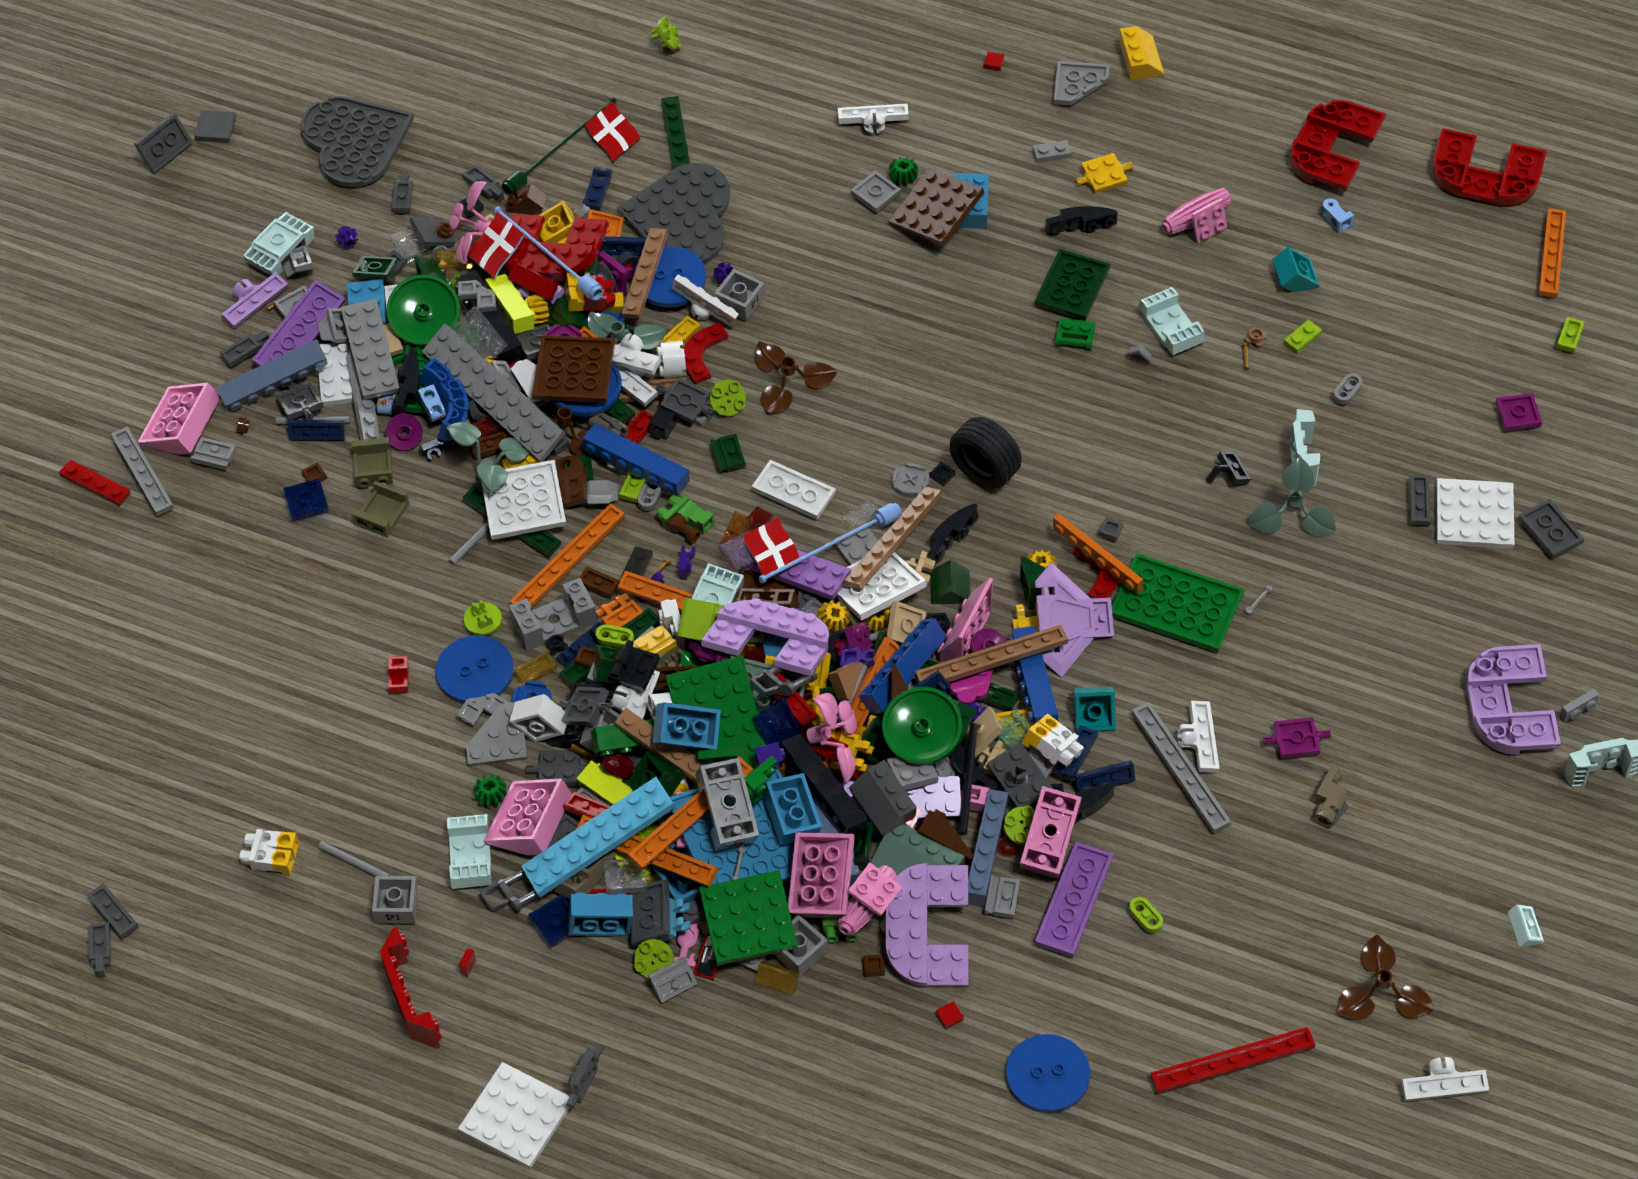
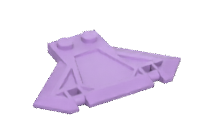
(1075, 612)

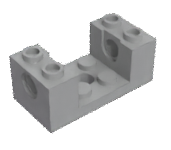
(574, 613)
(735, 823)

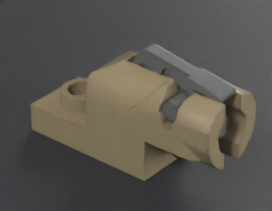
(605, 421)
(1330, 799)

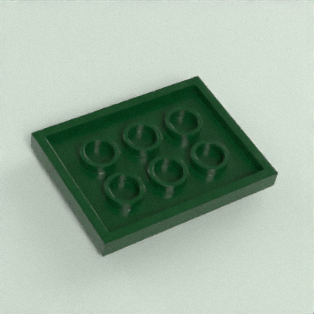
(1072, 284)

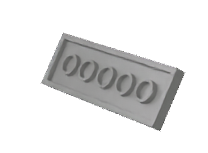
(370, 349)

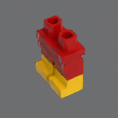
(579, 302)

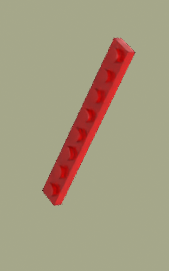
(1232, 1060)

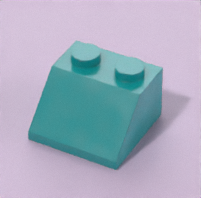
(1295, 271)
(1095, 708)

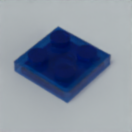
(306, 499)
(776, 723)
(552, 920)

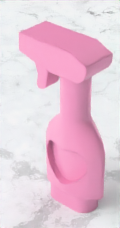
(687, 940)

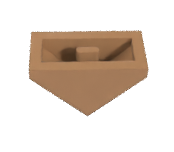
(845, 680)

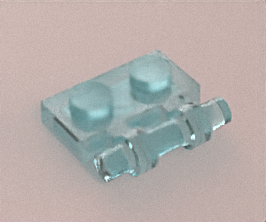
(1010, 733)

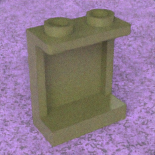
(372, 462)
(382, 509)

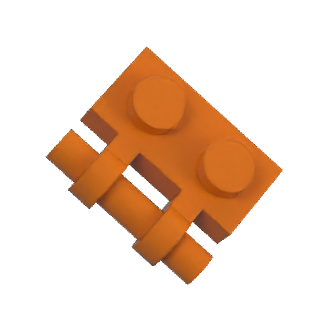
(621, 615)

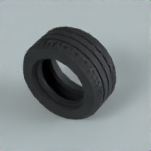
(985, 452)

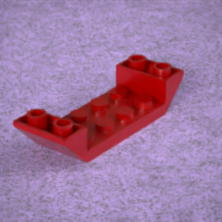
(419, 1027)

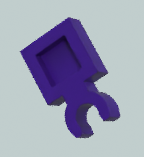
(856, 655)

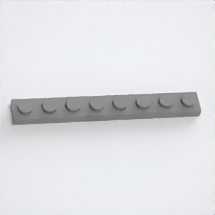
(1181, 767)

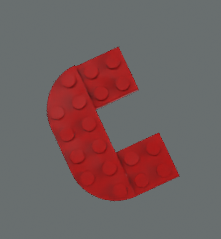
(1324, 123)
(1508, 188)
(576, 253)

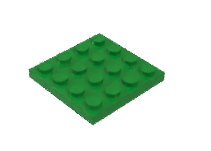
(748, 917)

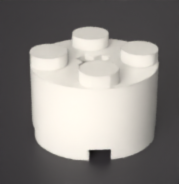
(672, 360)

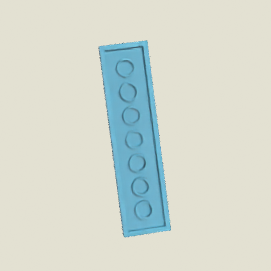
(598, 836)

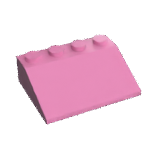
(180, 418)
(970, 620)
(529, 816)
(821, 875)

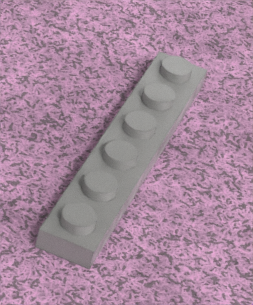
(364, 409)
(142, 471)

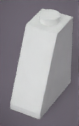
(525, 375)

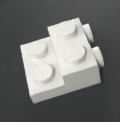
(670, 620)

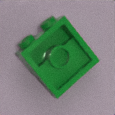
(758, 778)

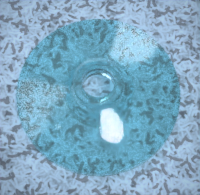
(600, 268)

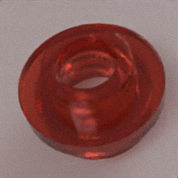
(1007, 842)

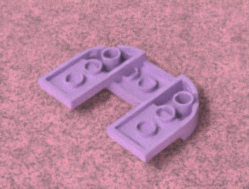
(741, 619)
(1492, 705)
(907, 926)

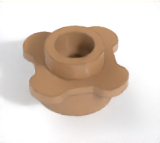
(1256, 336)

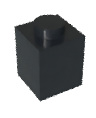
(662, 423)

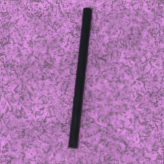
(968, 779)

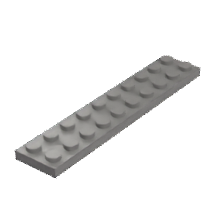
(495, 393)

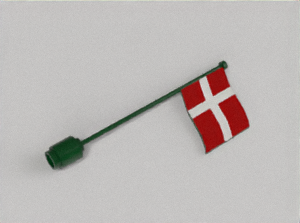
(606, 128)

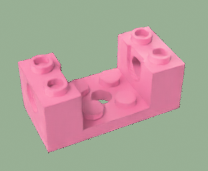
(1043, 852)

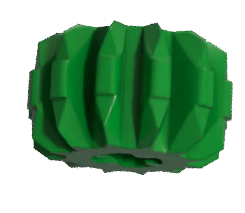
(903, 171)
(490, 790)

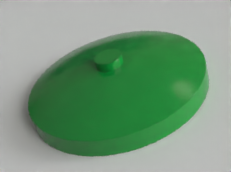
(421, 308)
(922, 725)

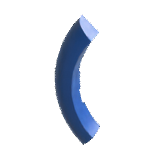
(450, 393)

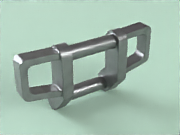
(776, 685)
(510, 898)

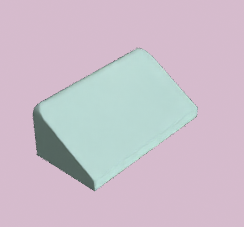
(1525, 926)

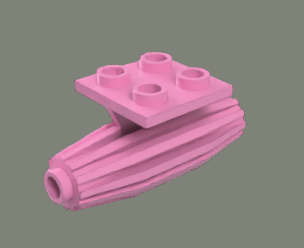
(1202, 213)
(870, 895)

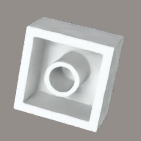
(538, 718)

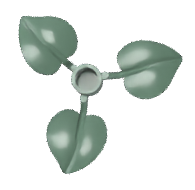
(607, 325)
(488, 472)
(1295, 478)

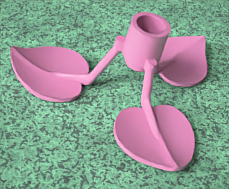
(480, 225)
(821, 733)

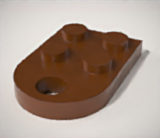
(572, 481)

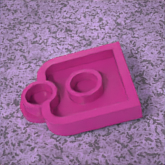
(972, 687)

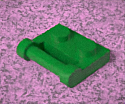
(1077, 330)

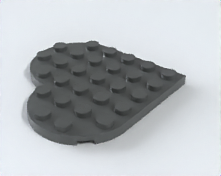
(354, 138)
(686, 205)

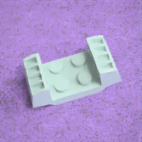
(277, 242)
(1170, 322)
(1302, 434)
(718, 585)
(1599, 756)
(468, 852)

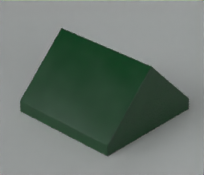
(376, 268)
(561, 315)
(950, 583)
(875, 736)
(863, 846)

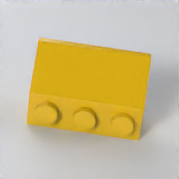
(1139, 53)

